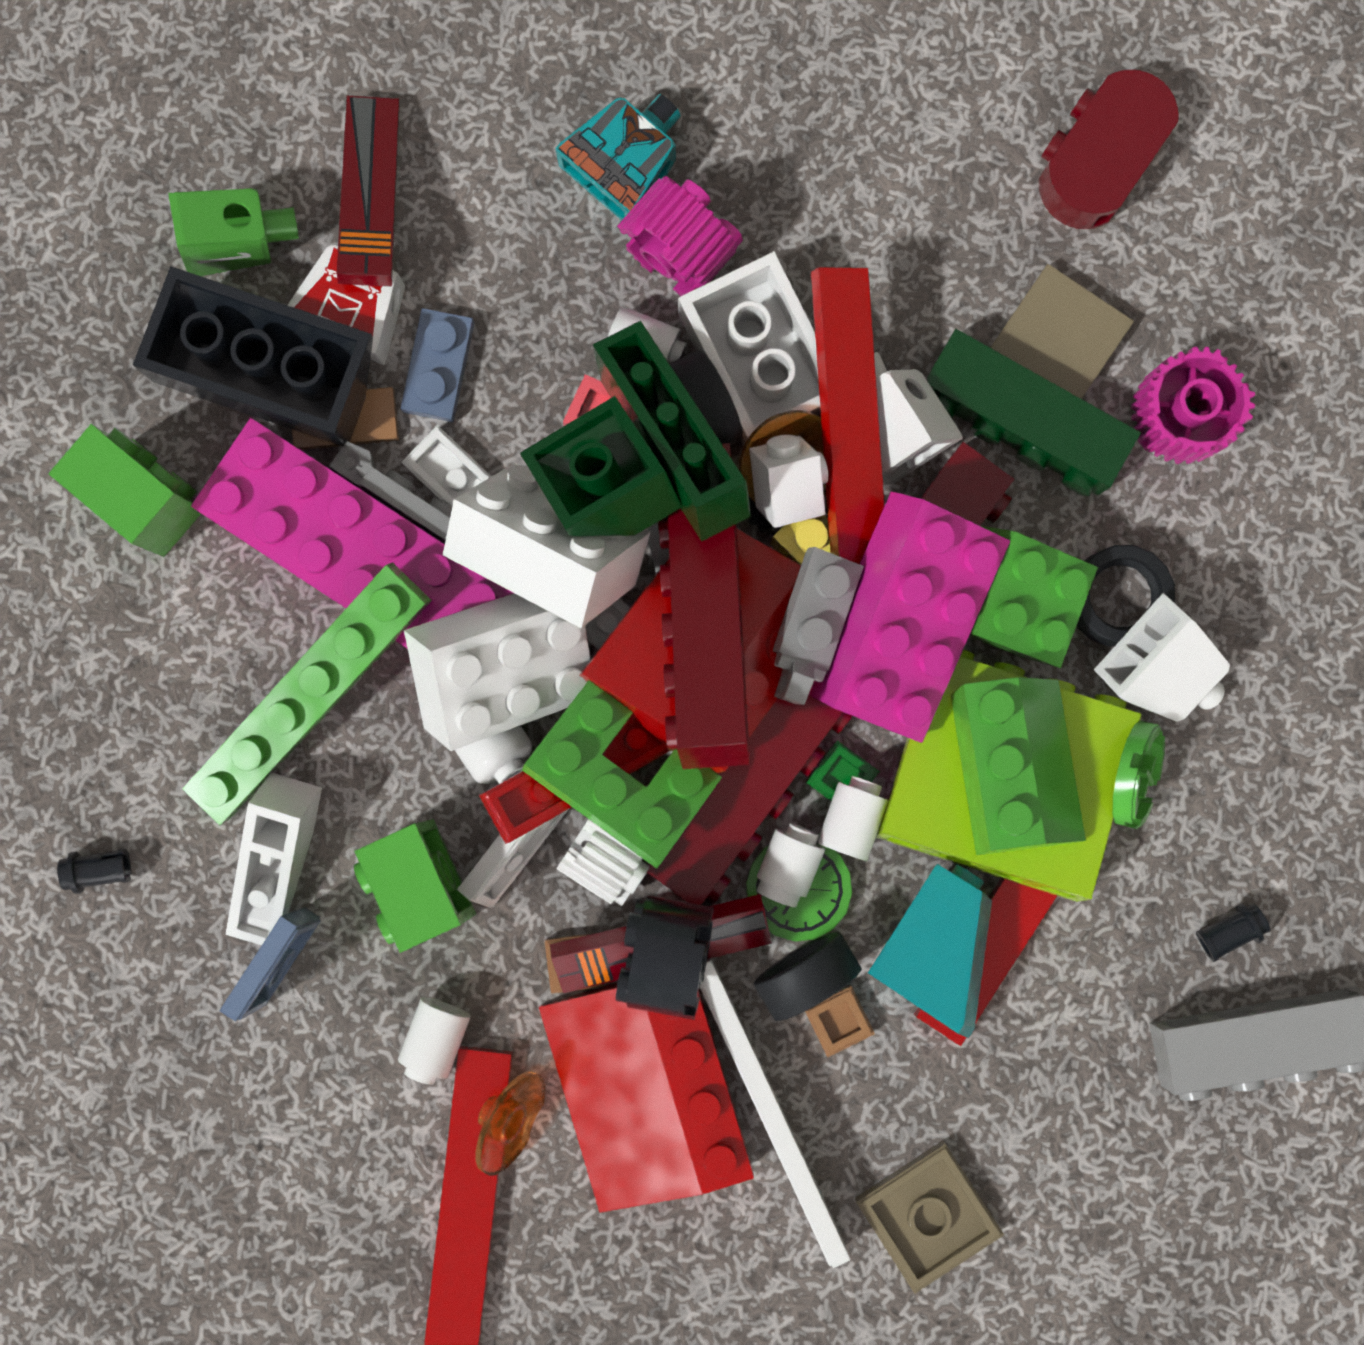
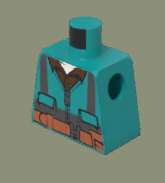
(621, 152)

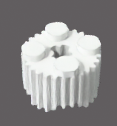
(603, 865)

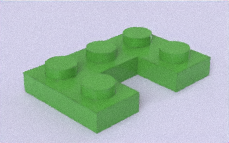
(577, 772)

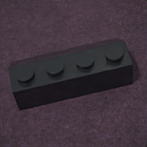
(257, 356)

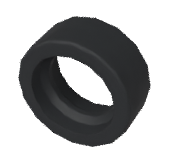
(710, 395)
(1147, 565)
(807, 976)

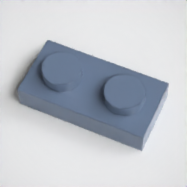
(437, 365)

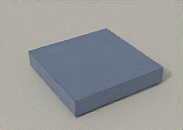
(271, 963)

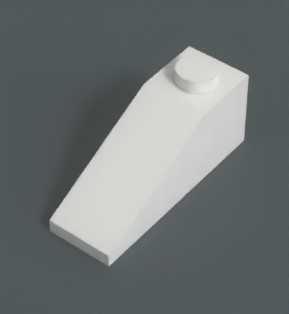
(271, 855)

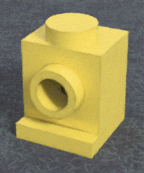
(797, 537)

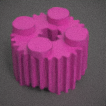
(679, 234)
(1214, 390)

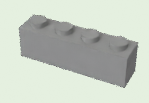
(1260, 1043)

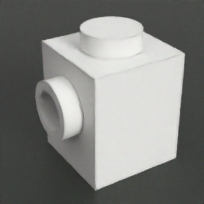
(788, 480)

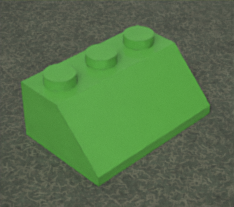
(1017, 764)

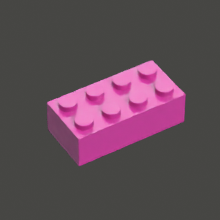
(910, 615)

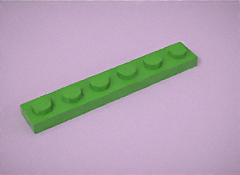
(307, 693)

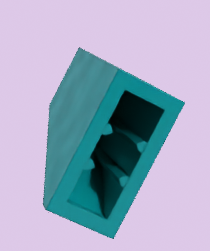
(940, 949)

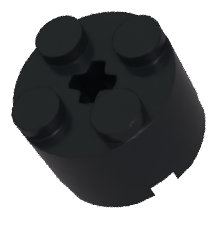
(667, 956)

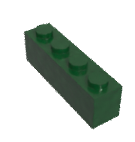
(1030, 415)
(668, 419)

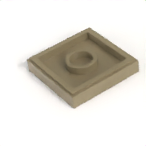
(1062, 332)
(929, 1217)

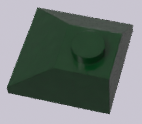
(602, 475)

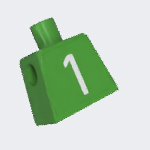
(227, 229)

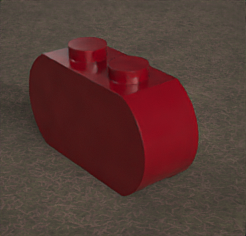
(1106, 148)

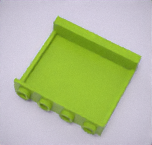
(931, 805)

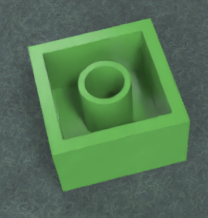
(128, 488)
(1034, 600)
(413, 885)

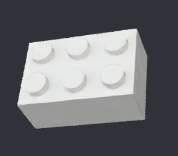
(756, 340)
(518, 542)
(494, 668)

